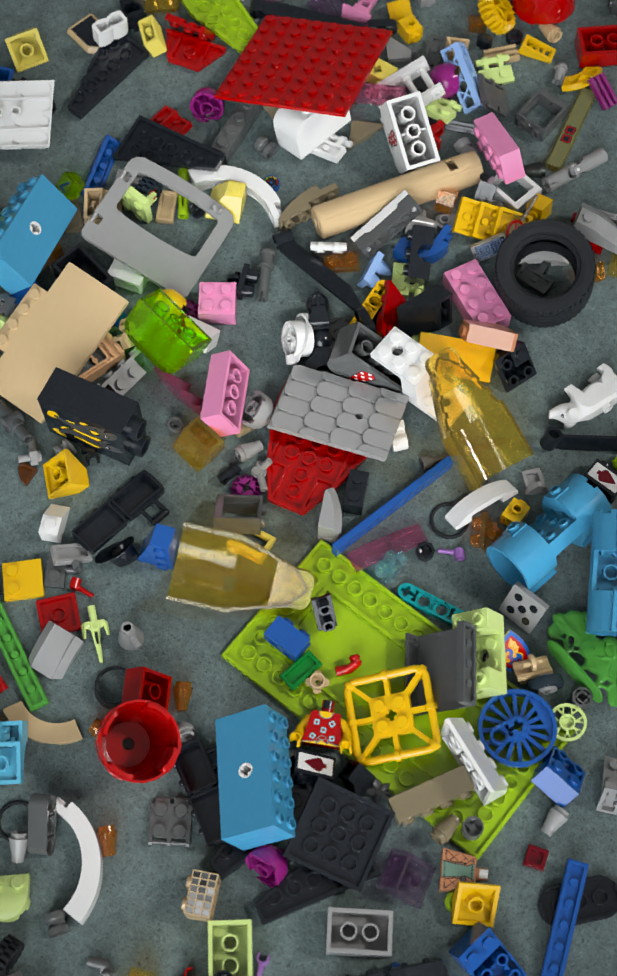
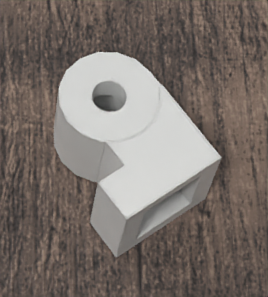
(400, 440)

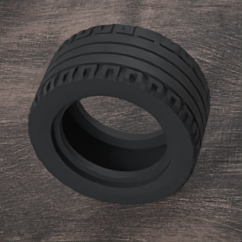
(552, 237)

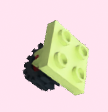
(141, 198)

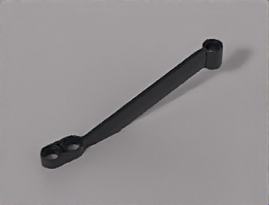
(261, 8)
(322, 274)
(554, 439)

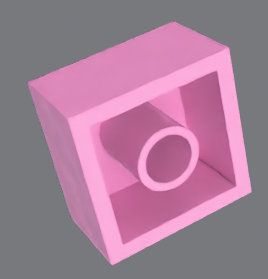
(217, 302)

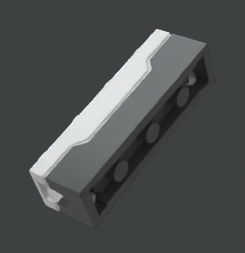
(386, 224)

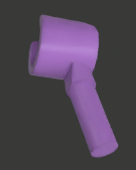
(458, 553)
(261, 965)

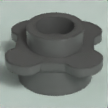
(172, 422)

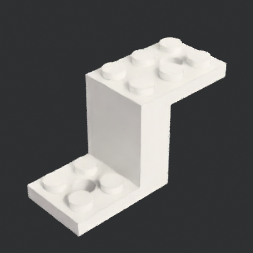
(408, 367)

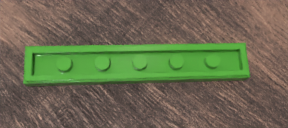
(19, 664)

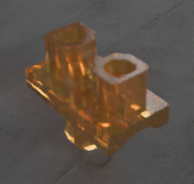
(487, 529)

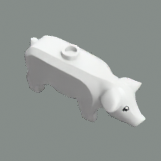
(589, 402)

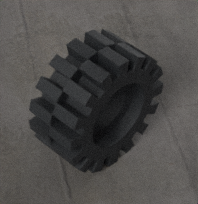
(9, 953)

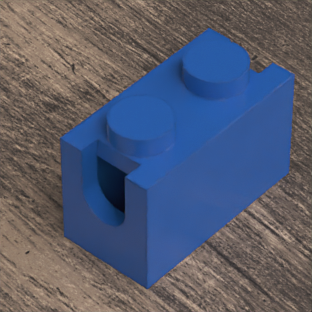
(287, 638)

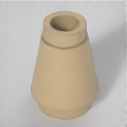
(551, 32)

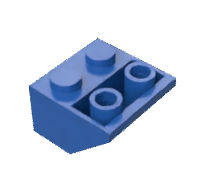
(559, 777)

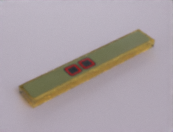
(570, 129)

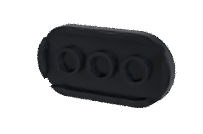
(596, 904)

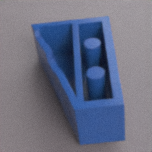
(160, 547)

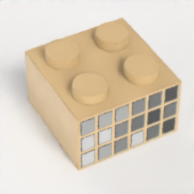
(202, 895)

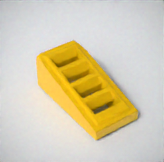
(527, 45)

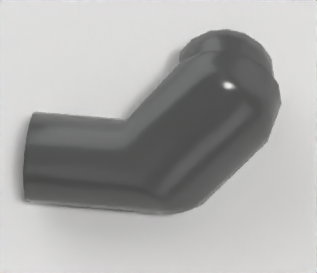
(103, 965)

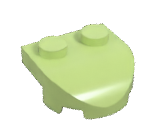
(14, 896)

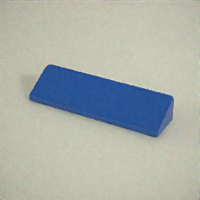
(102, 163)

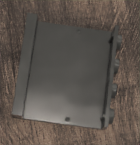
(450, 663)

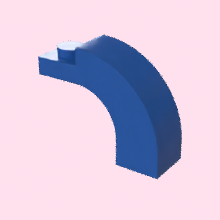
(437, 252)

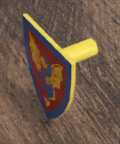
(515, 649)

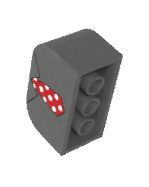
(352, 358)

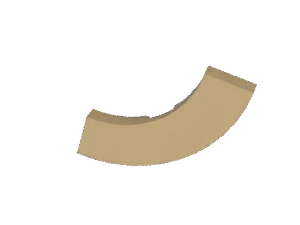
(44, 731)

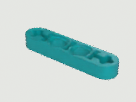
(434, 602)

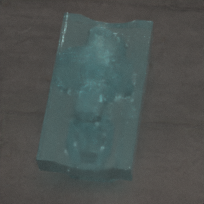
(390, 565)

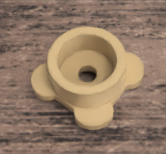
(317, 676)

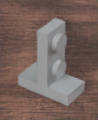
(608, 794)

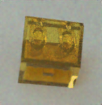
(198, 444)

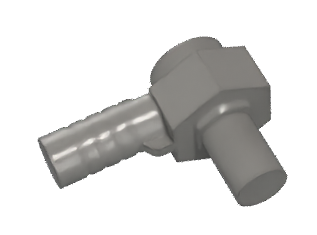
(33, 455)
(259, 471)

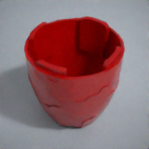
(543, 11)
(153, 737)

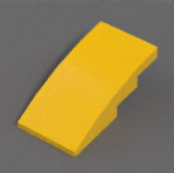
(483, 219)
(475, 356)

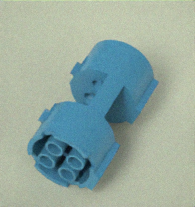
(530, 551)
(602, 586)

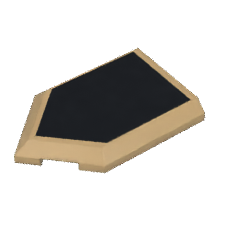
(83, 35)

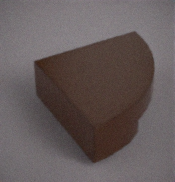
(26, 473)

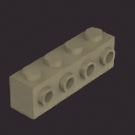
(431, 795)

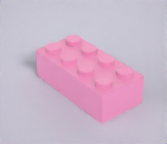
(498, 148)
(475, 294)
(225, 393)

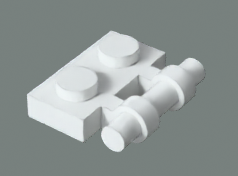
(331, 150)
(335, 247)

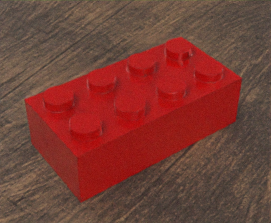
(596, 46)

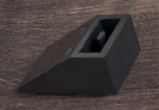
(426, 311)

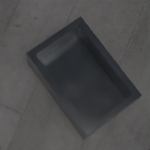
(82, 259)

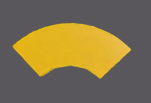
(580, 80)

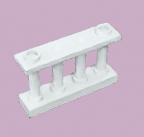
(408, 74)

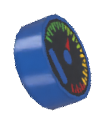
(273, 182)

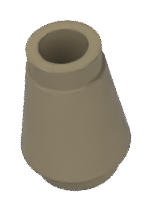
(444, 830)

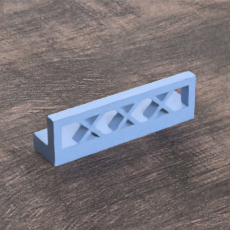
(468, 72)

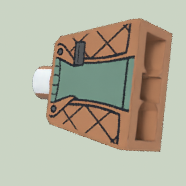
(458, 867)

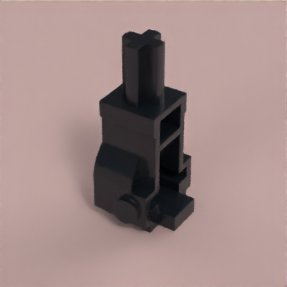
(133, 12)

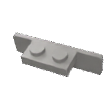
(126, 375)

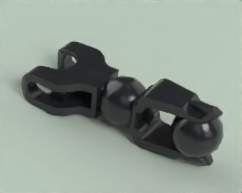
(317, 305)

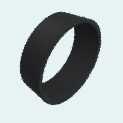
(108, 705)

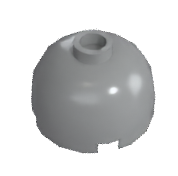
(259, 409)

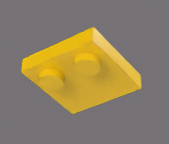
(23, 580)

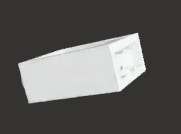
(519, 205)

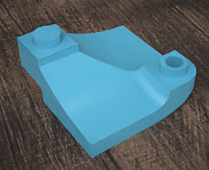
(12, 751)

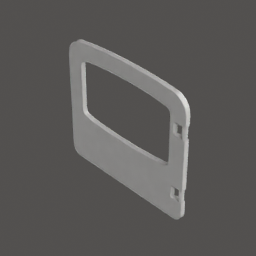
(142, 250)

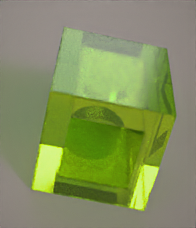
(70, 185)

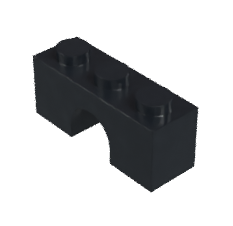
(415, 269)
(356, 777)

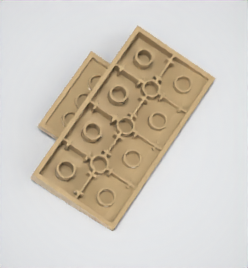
(52, 332)

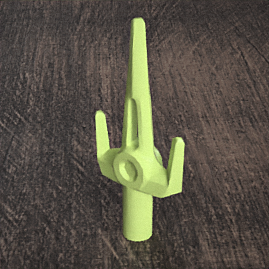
(94, 626)

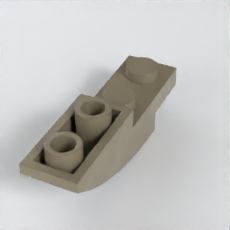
(300, 208)

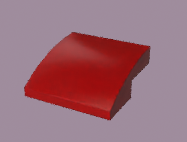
(169, 118)

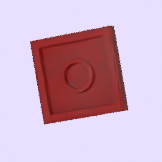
(61, 611)

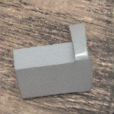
(533, 481)

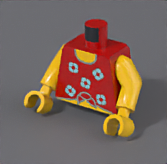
(323, 729)

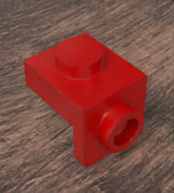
(437, 131)

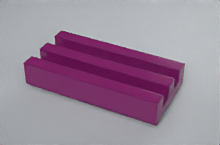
(605, 90)

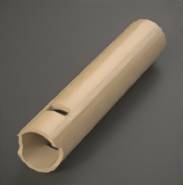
(421, 184)

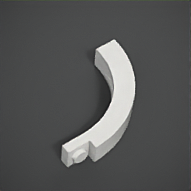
(255, 187)
(92, 862)

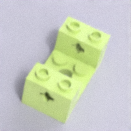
(489, 638)

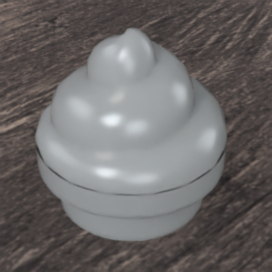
(187, 731)

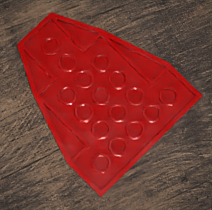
(304, 470)

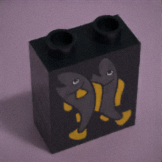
(94, 416)

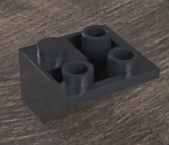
(514, 366)

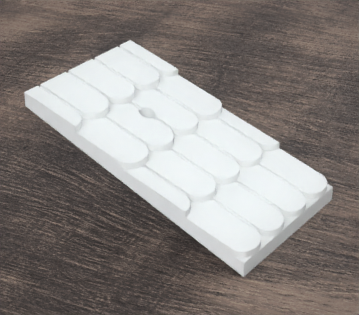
(25, 114)

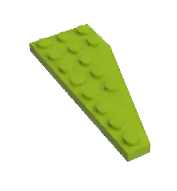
(224, 19)

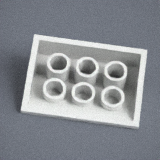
(470, 753)

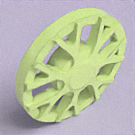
(567, 722)

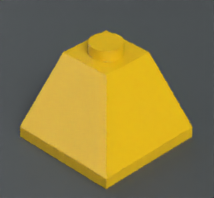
(65, 475)

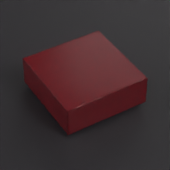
(535, 857)

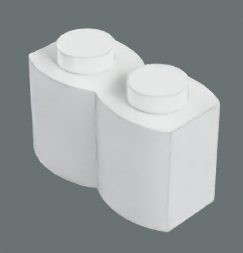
(110, 28)

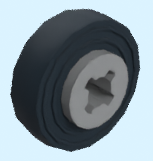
(545, 683)

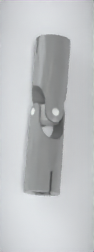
(575, 169)

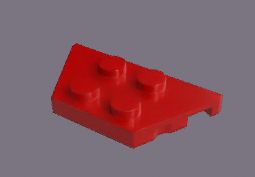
(191, 51)

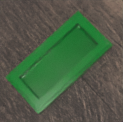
(300, 670)

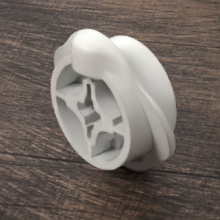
(297, 338)

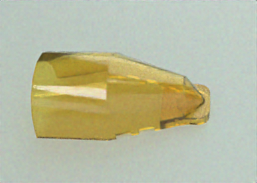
(472, 421)
(234, 573)

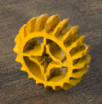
(497, 15)

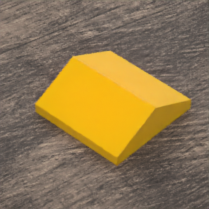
(474, 903)

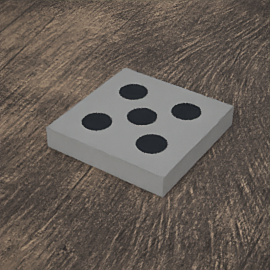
(523, 607)

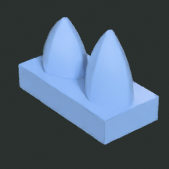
(376, 265)

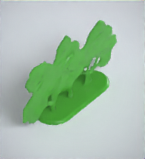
(599, 654)

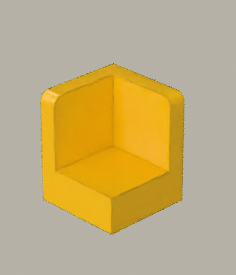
(399, 9)

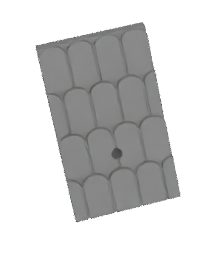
(338, 412)

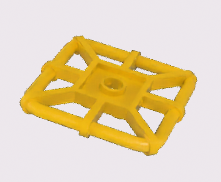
(402, 723)

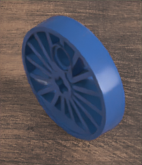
(544, 715)

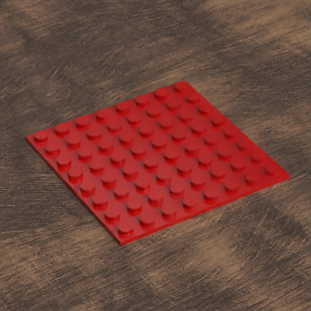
(304, 65)

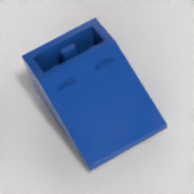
(484, 955)

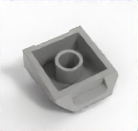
(330, 517)
(54, 651)

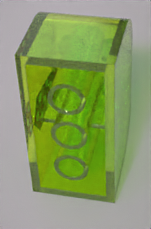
(165, 332)

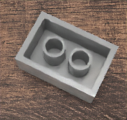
(359, 932)

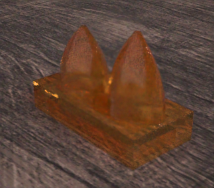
(342, 262)

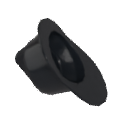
(120, 553)

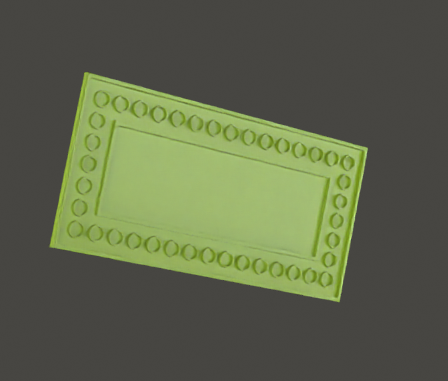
(375, 627)

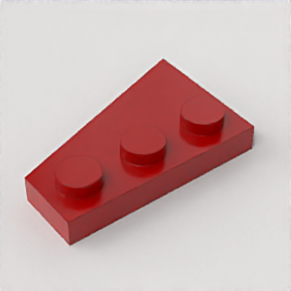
(189, 28)
(388, 317)

